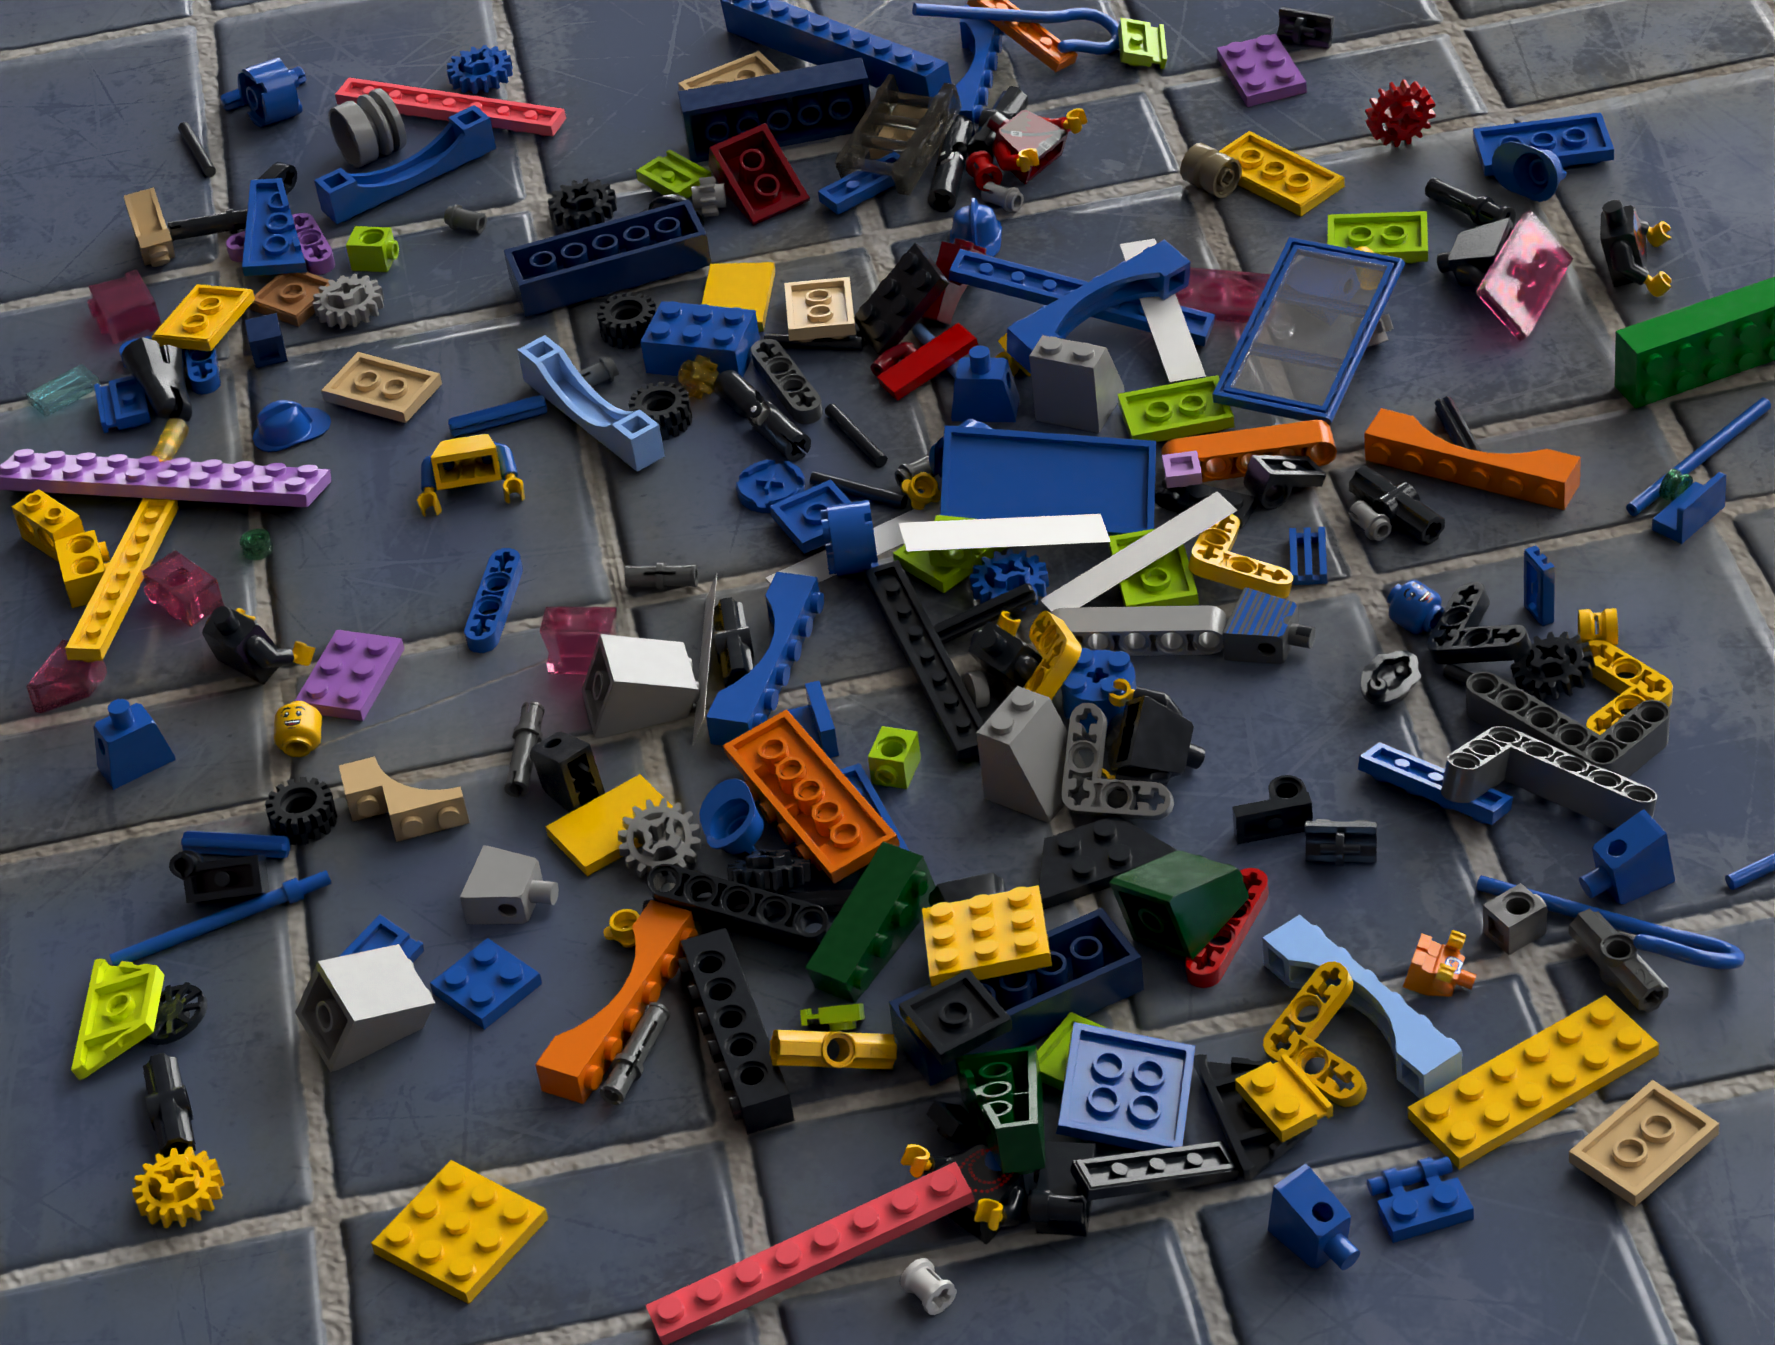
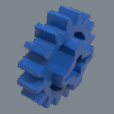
(479, 69)
(1006, 573)

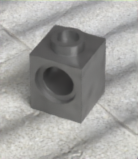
(1515, 918)

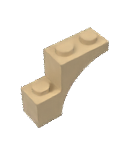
(149, 227)
(410, 809)

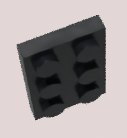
(901, 299)

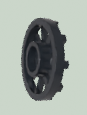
(175, 1014)

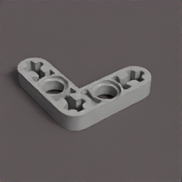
(1101, 788)

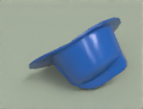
(1527, 170)
(977, 225)
(287, 424)
(731, 818)

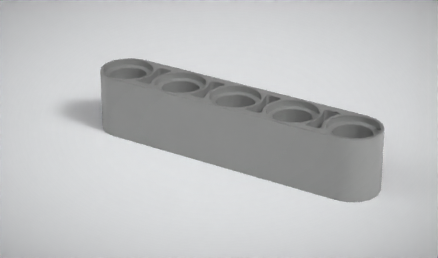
(1147, 629)

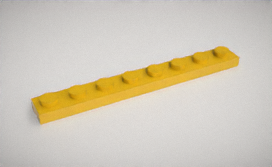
(121, 580)

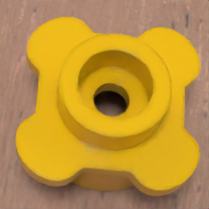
(927, 484)
(621, 927)

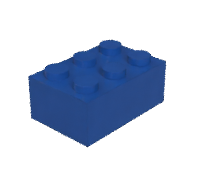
(691, 330)

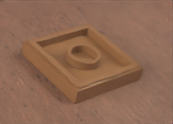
(289, 297)

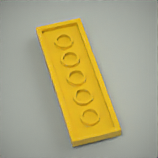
(1532, 1081)

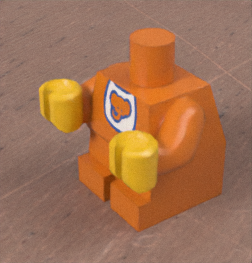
(1438, 967)

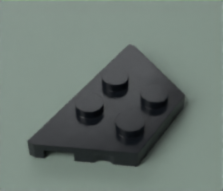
(1091, 856)
(1246, 1133)

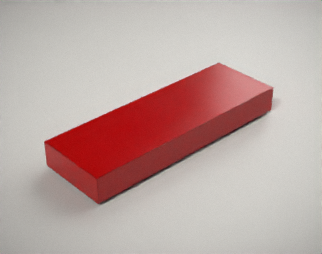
(927, 361)

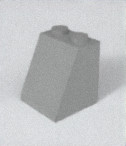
(1073, 383)
(637, 684)
(1025, 755)
(363, 1004)

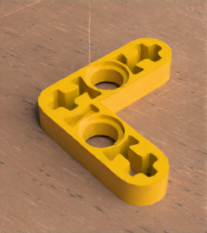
(1234, 568)
(1059, 654)
(1644, 686)
(1304, 1046)

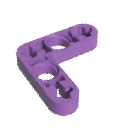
(307, 232)

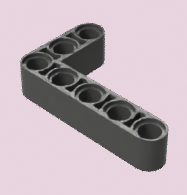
(1618, 749)
(1546, 771)

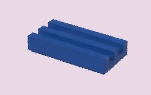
(1308, 538)
(1539, 586)

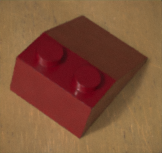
(756, 174)

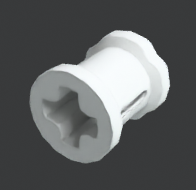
(928, 1286)

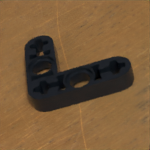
(1498, 642)

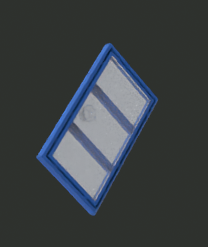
(1308, 331)

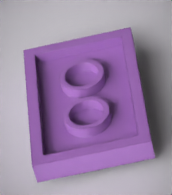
(1261, 70)
(351, 674)

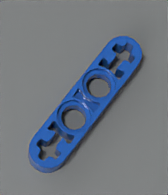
(486, 599)

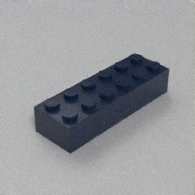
(794, 105)
(607, 257)
(1088, 972)

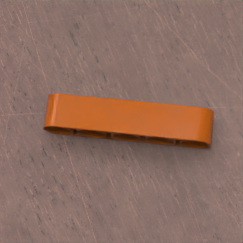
(1229, 453)

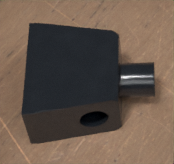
(565, 762)

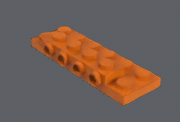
(808, 797)

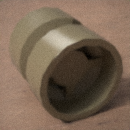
(1210, 170)

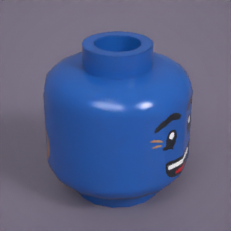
(1415, 607)

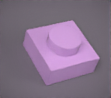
(1182, 469)

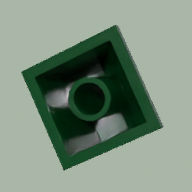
(1179, 901)

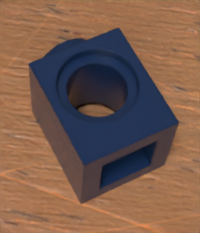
(266, 340)

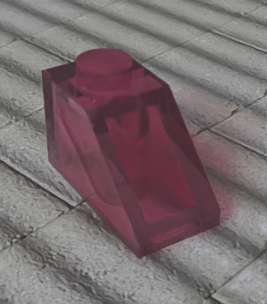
(64, 680)

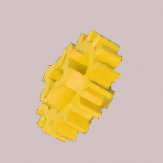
(178, 1187)

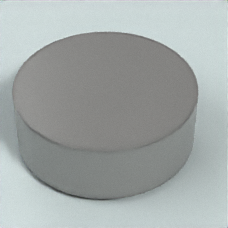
(977, 688)

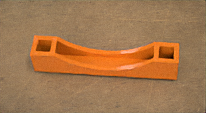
(1533, 476)
(580, 1057)

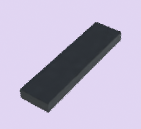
(1154, 1170)

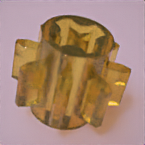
(698, 376)

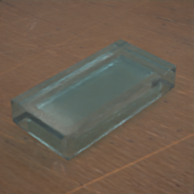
(63, 390)

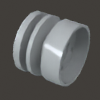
(367, 127)

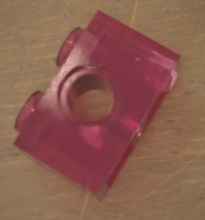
(182, 588)

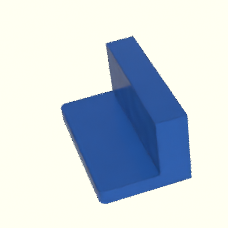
(1691, 509)
(817, 719)

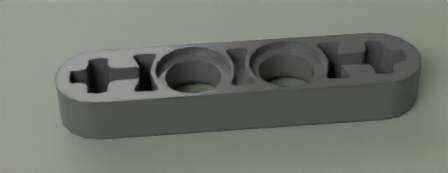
(792, 378)

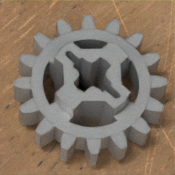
(348, 301)
(654, 824)

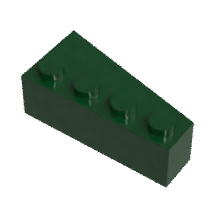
(872, 922)
(1006, 1105)

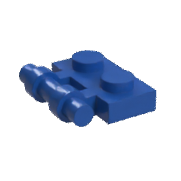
(1424, 1208)

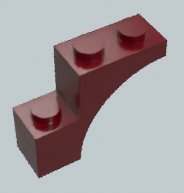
(945, 305)

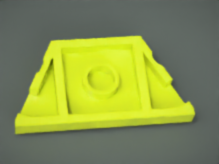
(116, 1013)

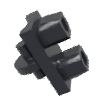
(1305, 27)
(1341, 841)

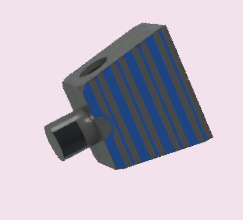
(1264, 629)

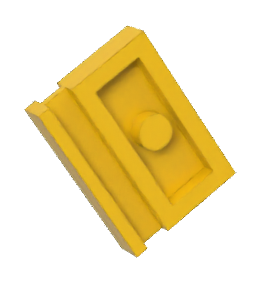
(1283, 1097)

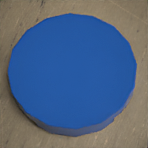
(768, 484)

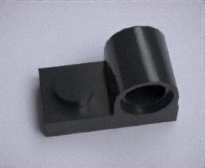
(1274, 476)
(1279, 816)

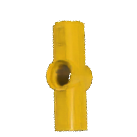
(810, 1049)

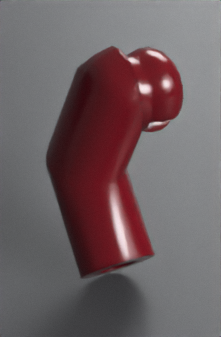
(891, 357)

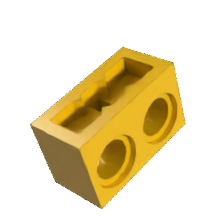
(45, 520)
(81, 565)

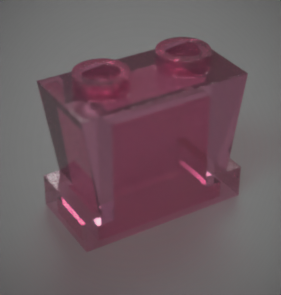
(123, 307)
(573, 636)

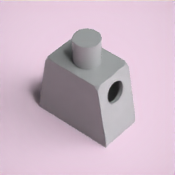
(505, 888)

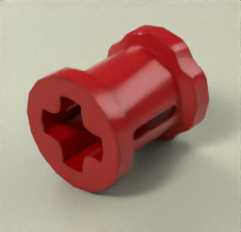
(981, 175)

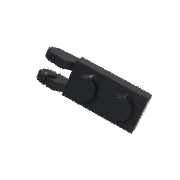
(1183, 498)

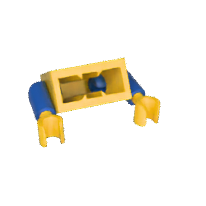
(467, 463)

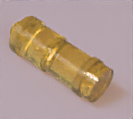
(170, 439)

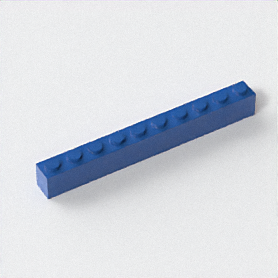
(828, 41)

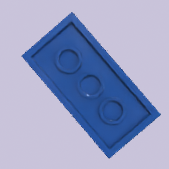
(1571, 138)

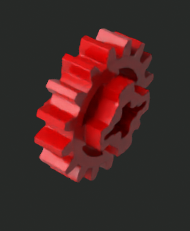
(1400, 113)

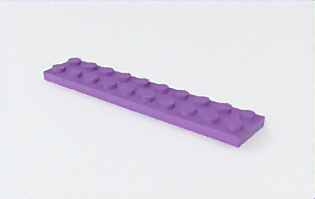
(163, 480)

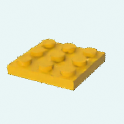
(987, 935)
(459, 1231)

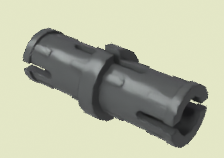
(661, 576)

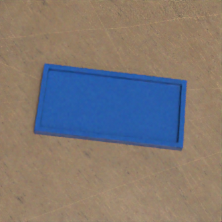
(1048, 475)

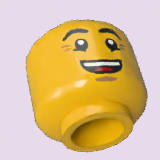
(297, 728)

